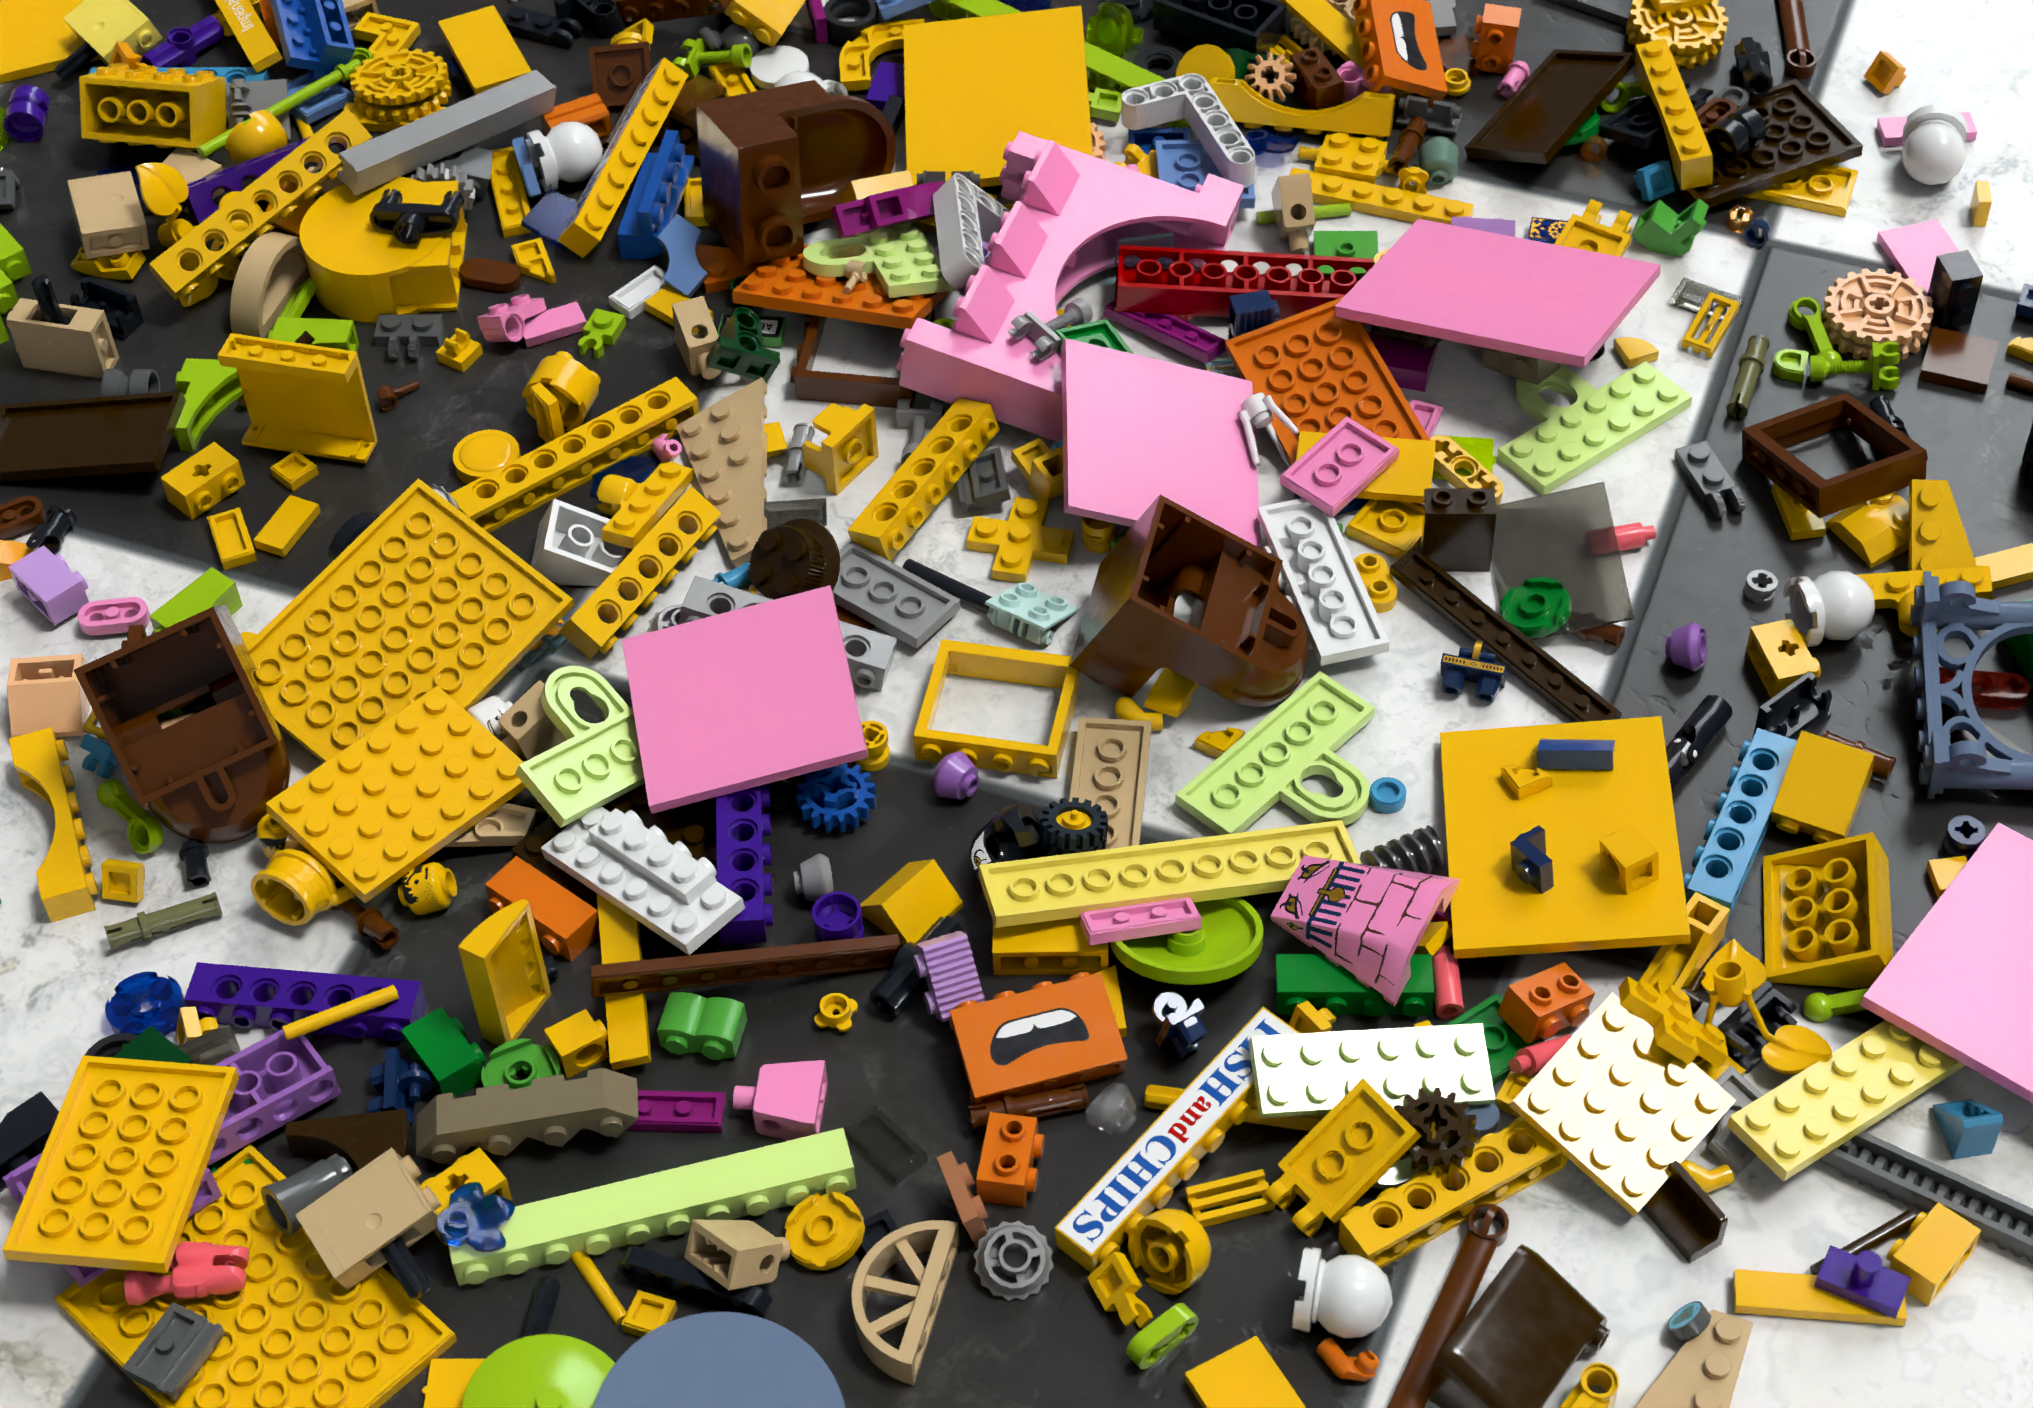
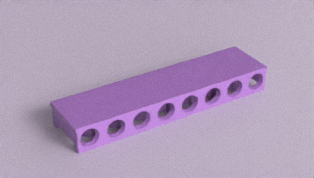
(274, 1087)

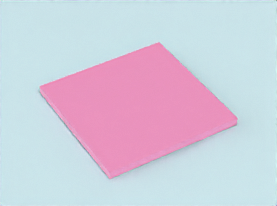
(1154, 430)
(743, 699)

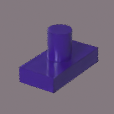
(1863, 1280)

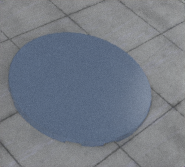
(720, 1364)

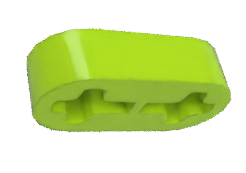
(1162, 1336)

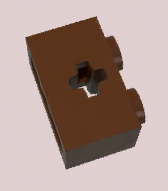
(1316, 80)

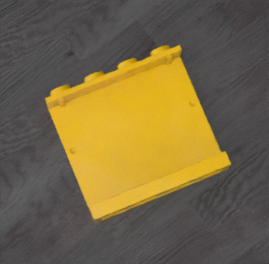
(302, 397)

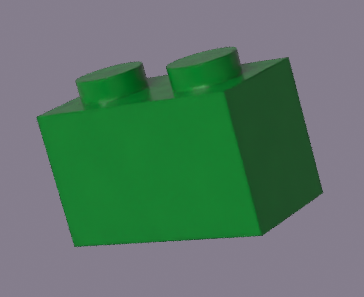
(444, 1052)

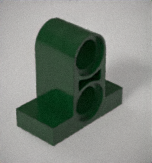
(741, 348)

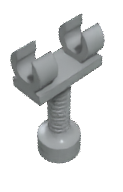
(1042, 333)
(918, 421)

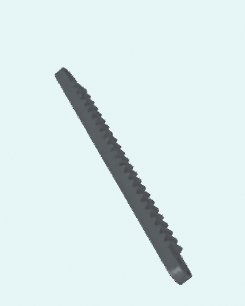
(1927, 1184)

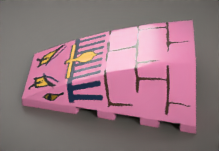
(1363, 916)

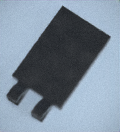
(1640, 122)

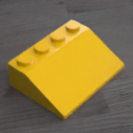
(1828, 914)

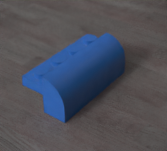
(313, 34)
(654, 198)

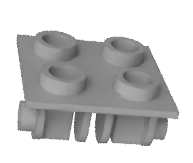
(254, 96)

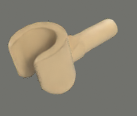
(854, 273)

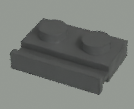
(984, 481)
(173, 1351)

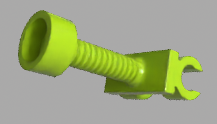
(693, 60)
(1886, 377)

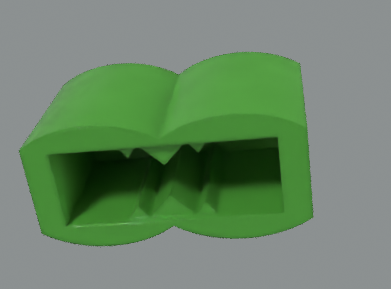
(702, 1025)

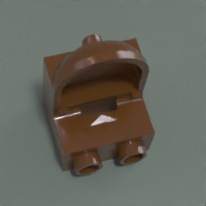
(784, 163)
(1241, 630)
(211, 769)

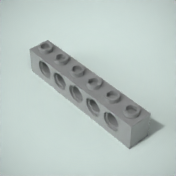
(867, 651)

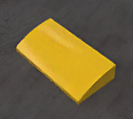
(505, 972)

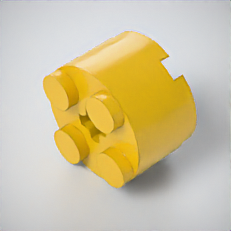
(570, 383)

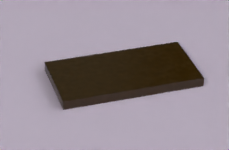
(1550, 106)
(87, 435)

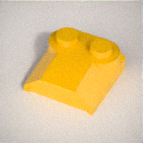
(1874, 528)

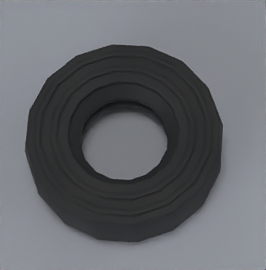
(1159, 56)

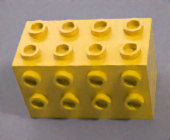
(152, 106)

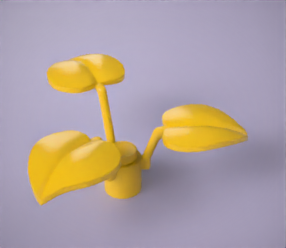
(162, 191)
(1732, 979)

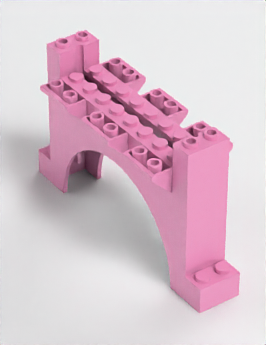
(1051, 240)

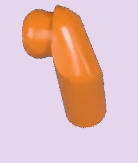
(1348, 1367)

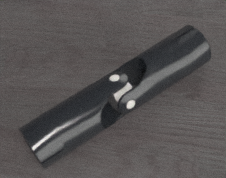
(1696, 736)

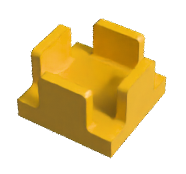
(847, 449)

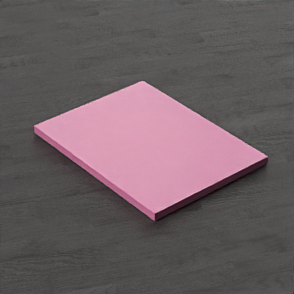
(1499, 292)
(1970, 967)

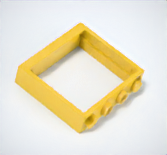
(1007, 666)

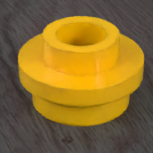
(1457, 81)

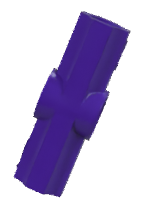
(184, 44)

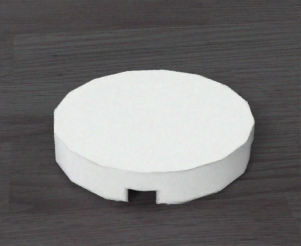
(774, 63)

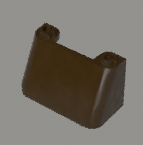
(1517, 1339)

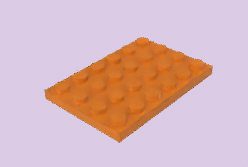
(791, 288)
(1320, 374)

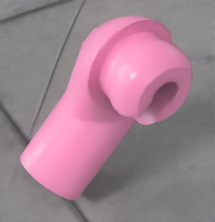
(666, 449)

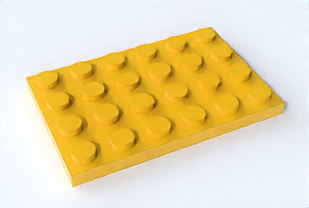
(399, 793)
(122, 1164)

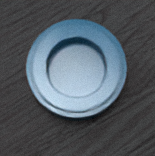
(1387, 795)

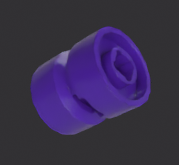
(26, 113)
(837, 917)

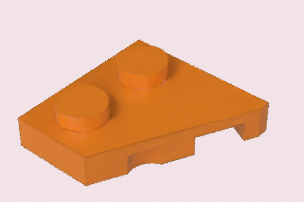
(721, 267)

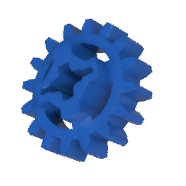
(836, 797)

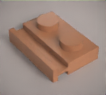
(969, 1207)

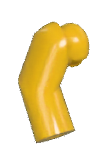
(1127, 709)
(1711, 1179)

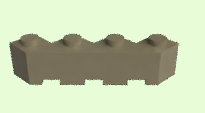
(546, 1111)

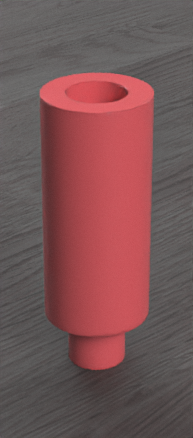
(1633, 535)
(1447, 985)
(1533, 1058)

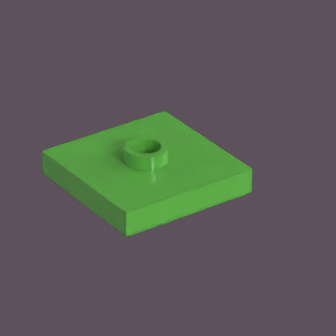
(1345, 244)

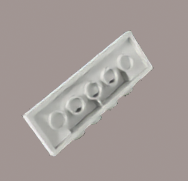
(1322, 582)
(645, 876)

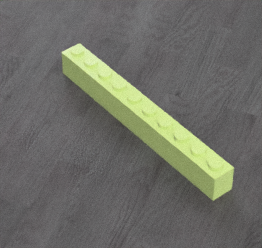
(662, 1204)

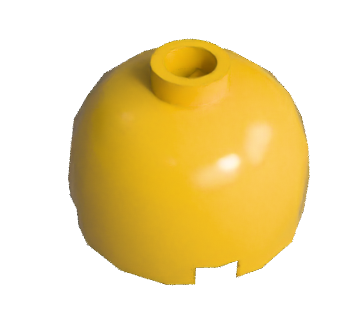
(255, 137)
(1170, 1250)

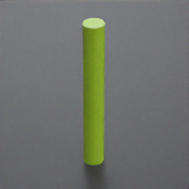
(1322, 211)

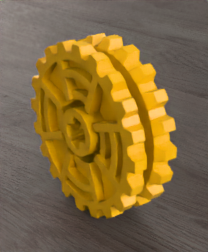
(1690, 32)
(400, 85)

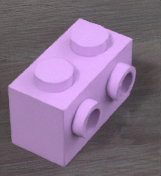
(49, 584)

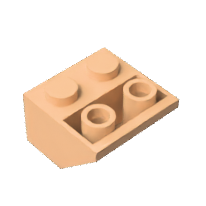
(46, 695)

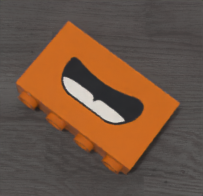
(1400, 47)
(1038, 1038)

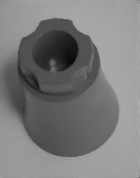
(296, 1192)

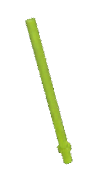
(340, 73)

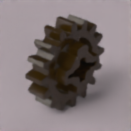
(1453, 1130)

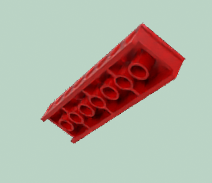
(1206, 291)

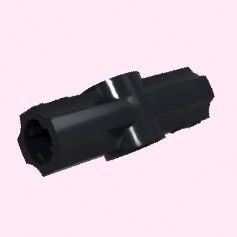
(1753, 67)
(902, 980)

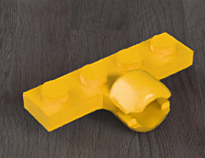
(639, 505)
(1897, 588)

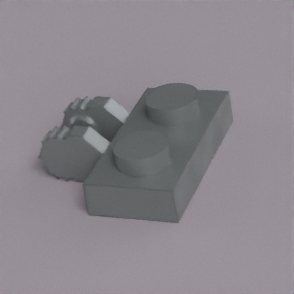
(408, 331)

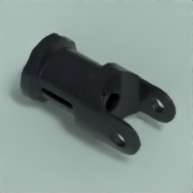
(53, 528)

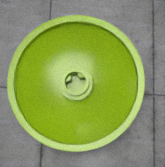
(1219, 950)
(539, 1374)

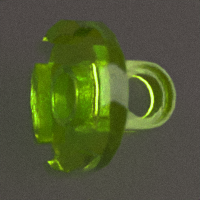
(1113, 29)

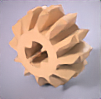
(1280, 71)

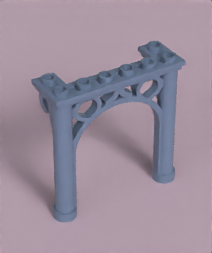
(1956, 613)

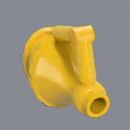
(296, 887)

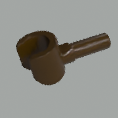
(1695, 1000)

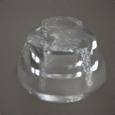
(1112, 1109)

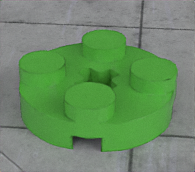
(517, 1056)

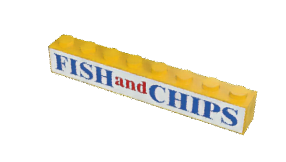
(623, 158)
(1166, 1150)

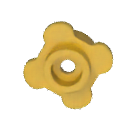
(1415, 175)
(832, 1004)

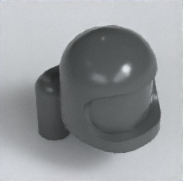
(732, 35)

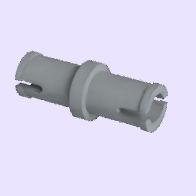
(794, 454)

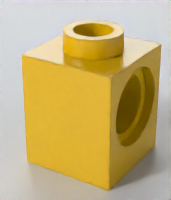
(1629, 859)
(578, 1042)

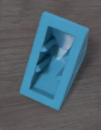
(1968, 1127)

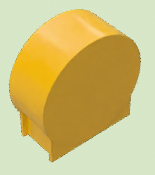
(370, 271)

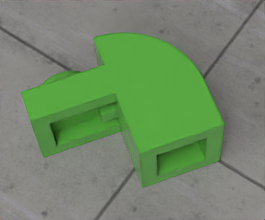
(1666, 231)

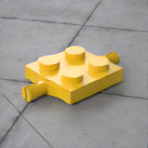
(1349, 157)

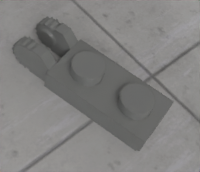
(1709, 478)

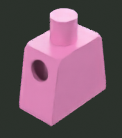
(786, 1099)

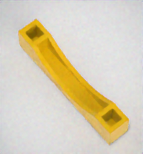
(1366, 114)
(1685, 138)
(63, 875)
(1681, 962)

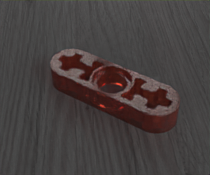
(2002, 682)

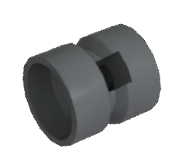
(122, 382)

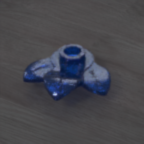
(1267, 141)
(479, 1216)

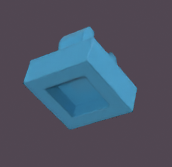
(1655, 180)
(100, 752)

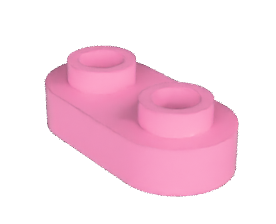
(112, 615)

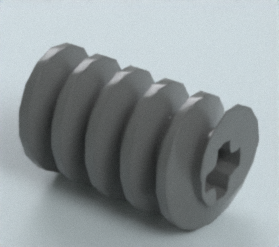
(1408, 852)

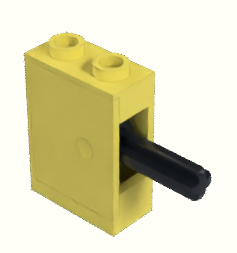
(100, 26)

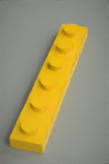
(1383, 200)

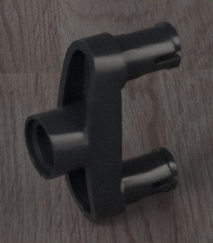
(412, 220)

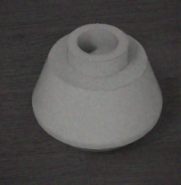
(814, 878)

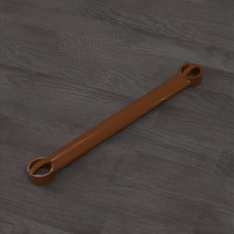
(1796, 40)
(1451, 1305)

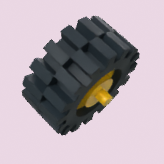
(1073, 827)

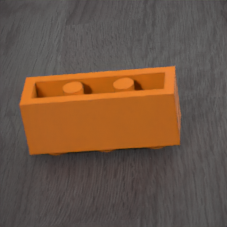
(561, 918)

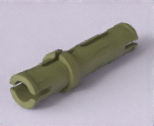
(1750, 367)
(162, 920)

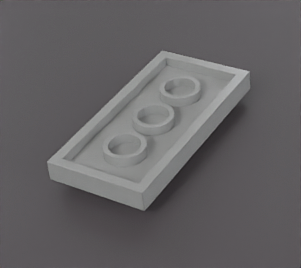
(891, 596)

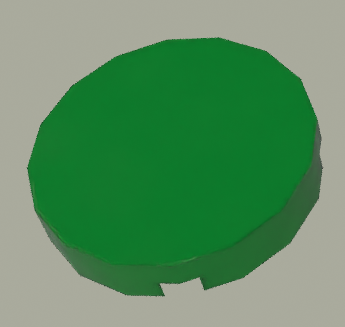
(1537, 606)

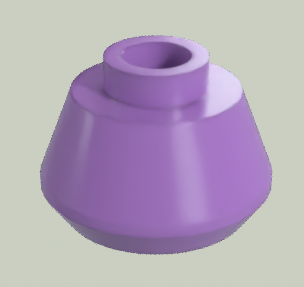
(1687, 646)
(955, 777)

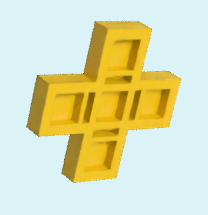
(1020, 540)
(1674, 1026)

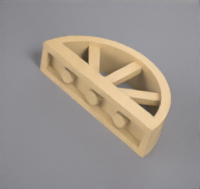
(265, 282)
(904, 1243)

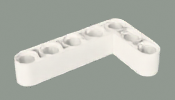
(1194, 100)
(963, 220)

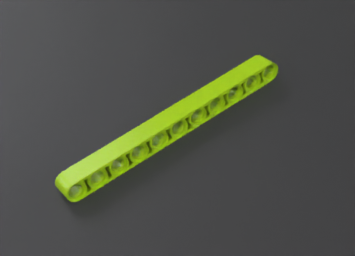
(1103, 68)

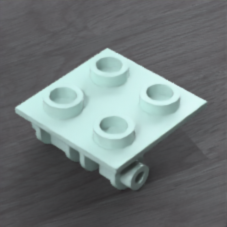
(1028, 612)

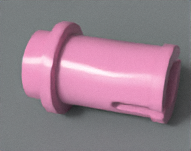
(1516, 75)

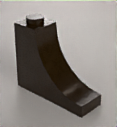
(353, 1137)

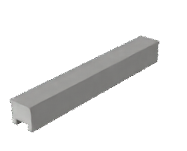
(446, 132)

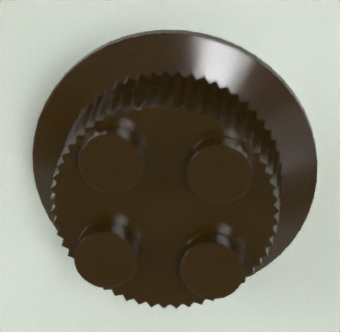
(794, 559)

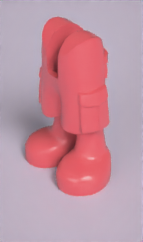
(196, 1273)

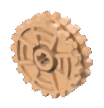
(1876, 309)

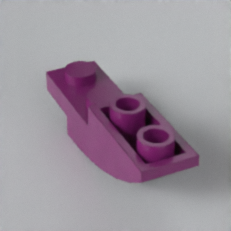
(885, 209)

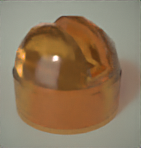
(1587, 148)
(1739, 212)

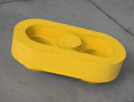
(1377, 577)

